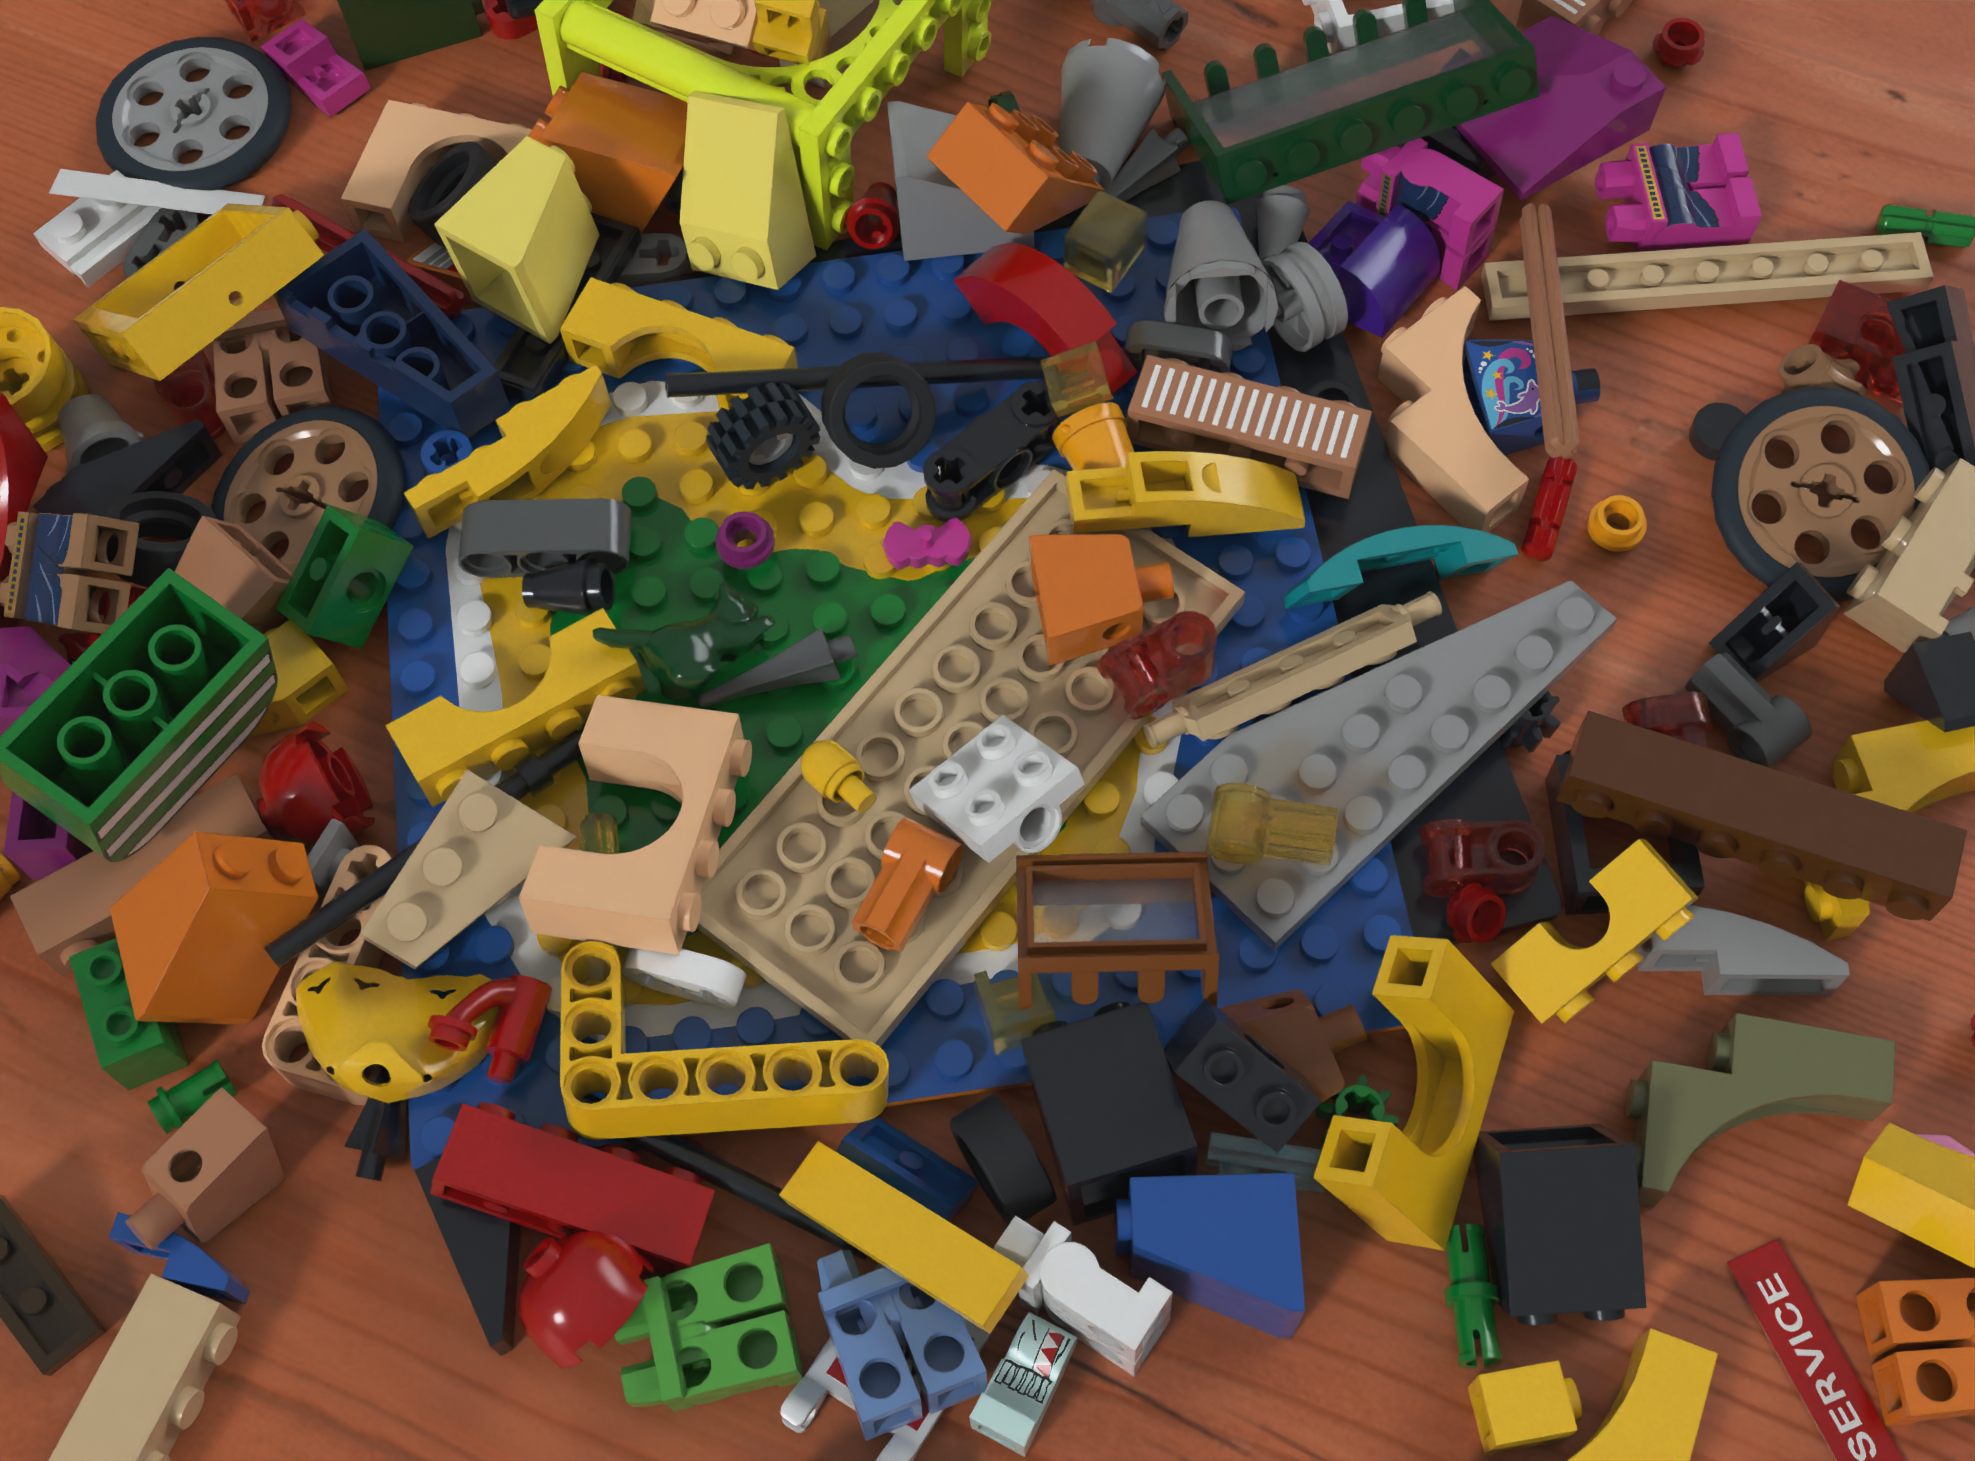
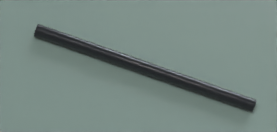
(816, 377)

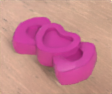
(927, 545)

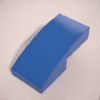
(185, 1265)

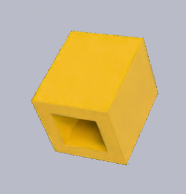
(1524, 1407)

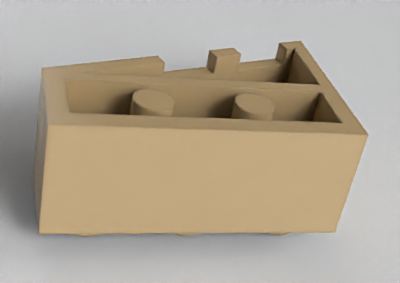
(459, 870)

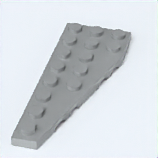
(1377, 750)

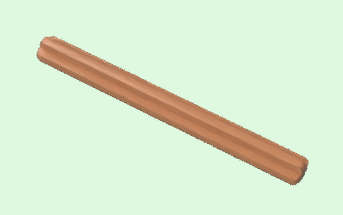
(1549, 332)

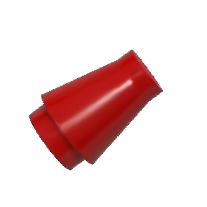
(874, 217)

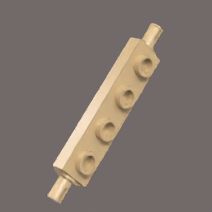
(1286, 675)

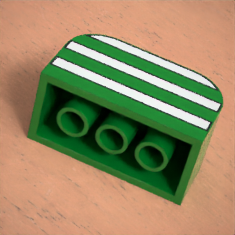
(141, 718)

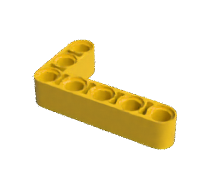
(697, 1072)

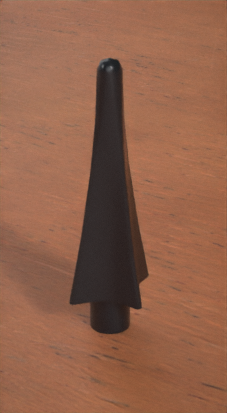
(379, 1133)

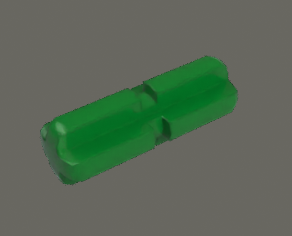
(1938, 228)

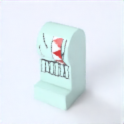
(1023, 1384)

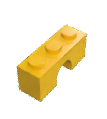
(1642, 901)

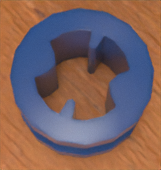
(441, 444)

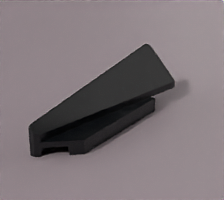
(1937, 373)

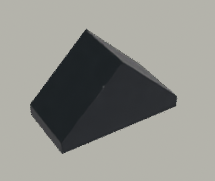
(1778, 624)
(1938, 681)

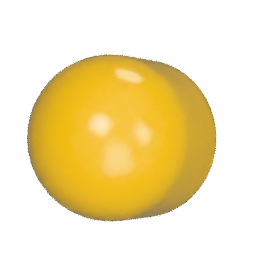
(836, 775)

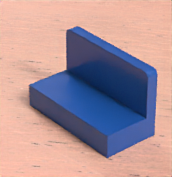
(908, 1167)

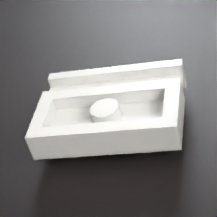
(94, 235)

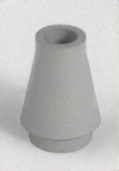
(1280, 219)

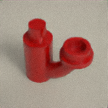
(515, 1027)

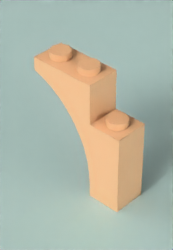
(701, 23)
(1436, 429)

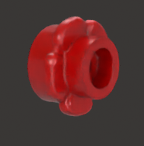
(1680, 42)
(1475, 914)

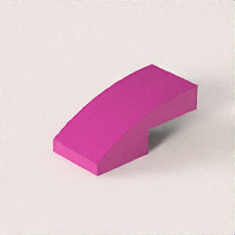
(315, 67)

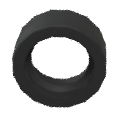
(447, 183)
(909, 440)
(158, 515)
(1003, 1160)

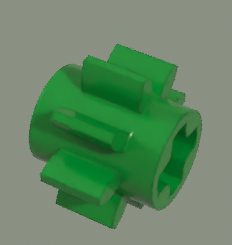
(1357, 1099)

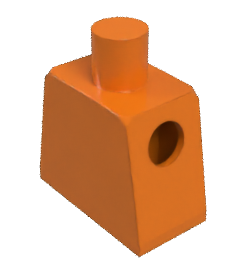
(1091, 592)

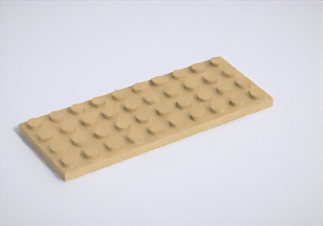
(807, 863)

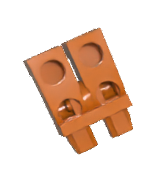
(1919, 1317)

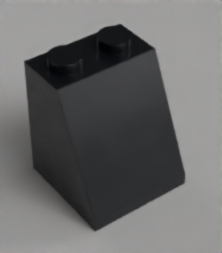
(1108, 1106)
(1561, 1221)

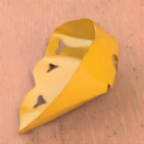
(386, 1028)

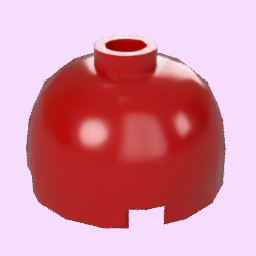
(310, 785)
(579, 1292)

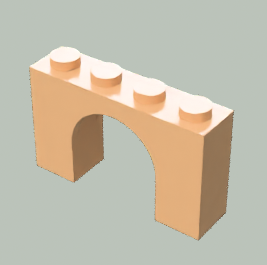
(402, 152)
(651, 893)

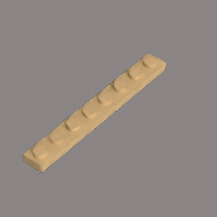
(1717, 275)

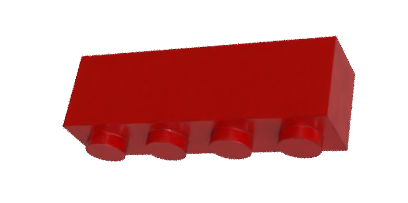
(567, 1187)

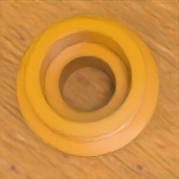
(1617, 510)

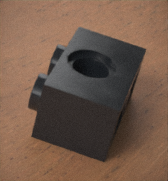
(1241, 1075)

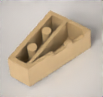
(1923, 563)

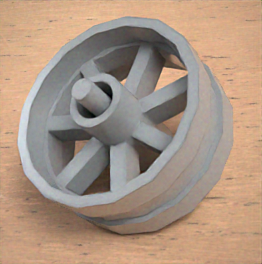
(1307, 297)

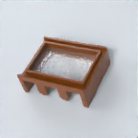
(1113, 917)

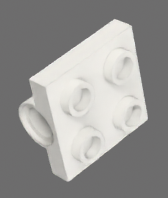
(1000, 791)

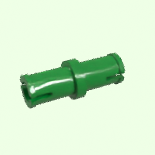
(1472, 1297)

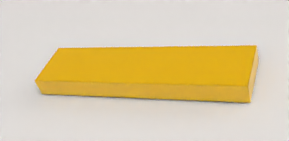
(905, 1237)

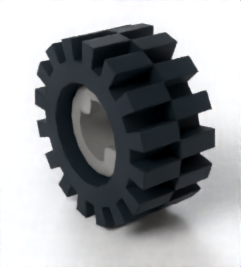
(763, 435)

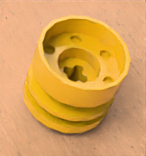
(36, 375)

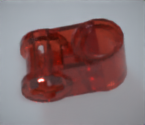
(191, 394)
(1152, 670)
(1476, 857)

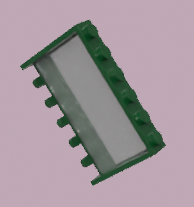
(1356, 98)

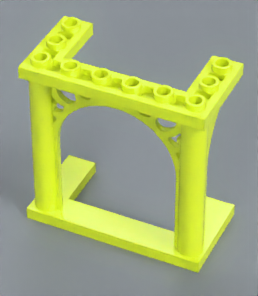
(585, 33)

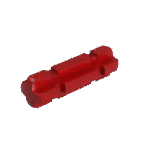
(1549, 508)

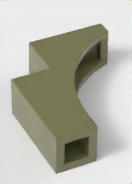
(1757, 1073)

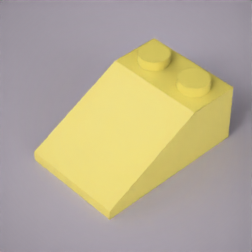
(742, 193)

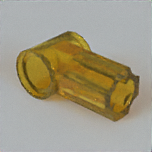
(1253, 826)

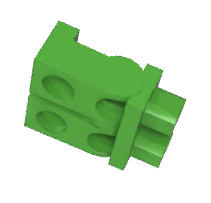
(713, 1333)

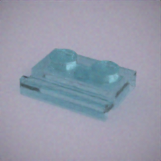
(1253, 1156)

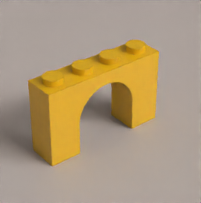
(1458, 1025)

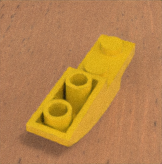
(791, 30)
(534, 450)
(1185, 488)

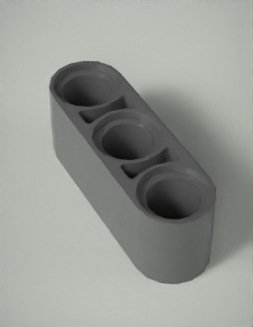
(540, 534)

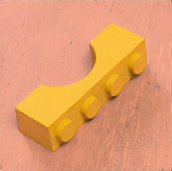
(626, 329)
(447, 740)

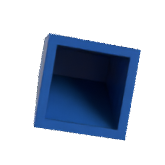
(1219, 1244)

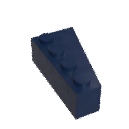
(389, 331)

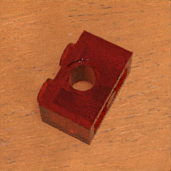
(1861, 329)

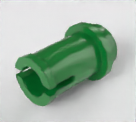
(181, 1101)

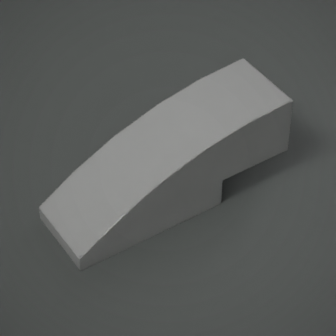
(1745, 957)

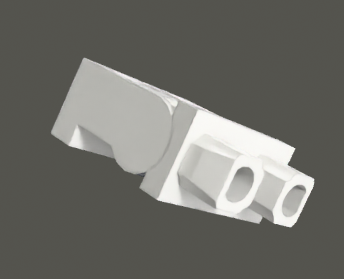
(1084, 1296)

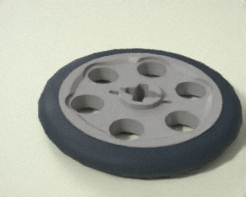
(194, 114)

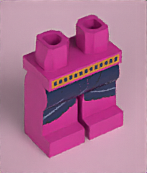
(1444, 194)
(1680, 196)

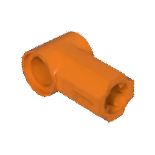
(913, 870)

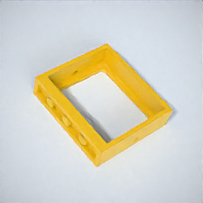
(239, 249)

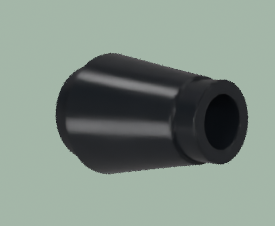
(571, 588)

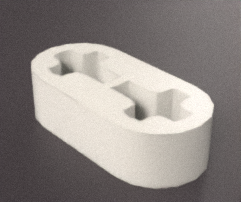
(686, 976)

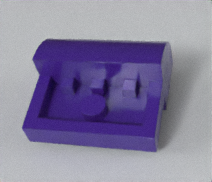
(1378, 262)

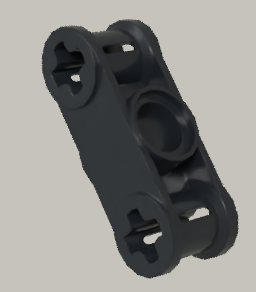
(990, 453)

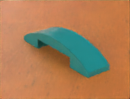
(1454, 550)

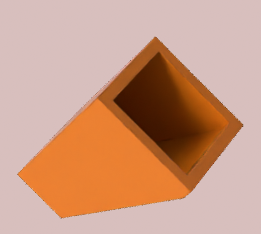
(621, 143)
(201, 925)

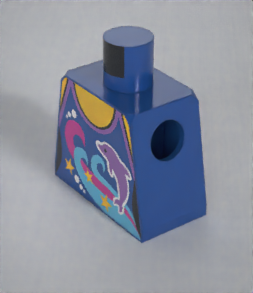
(1505, 391)

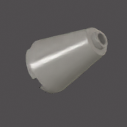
(1107, 102)
(1218, 277)

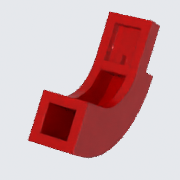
(1046, 301)

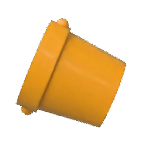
(1094, 438)

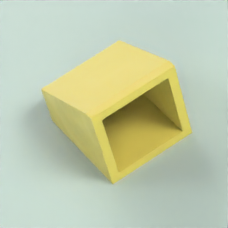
(523, 238)

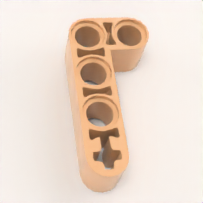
(284, 1029)

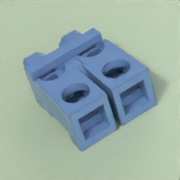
(869, 1324)

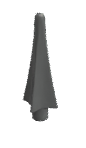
(1149, 164)
(803, 663)

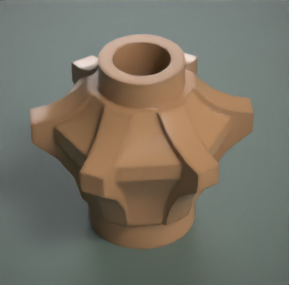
(1811, 367)

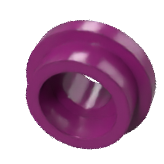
(740, 527)

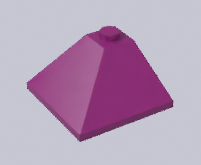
(1587, 106)

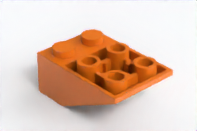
(1013, 167)

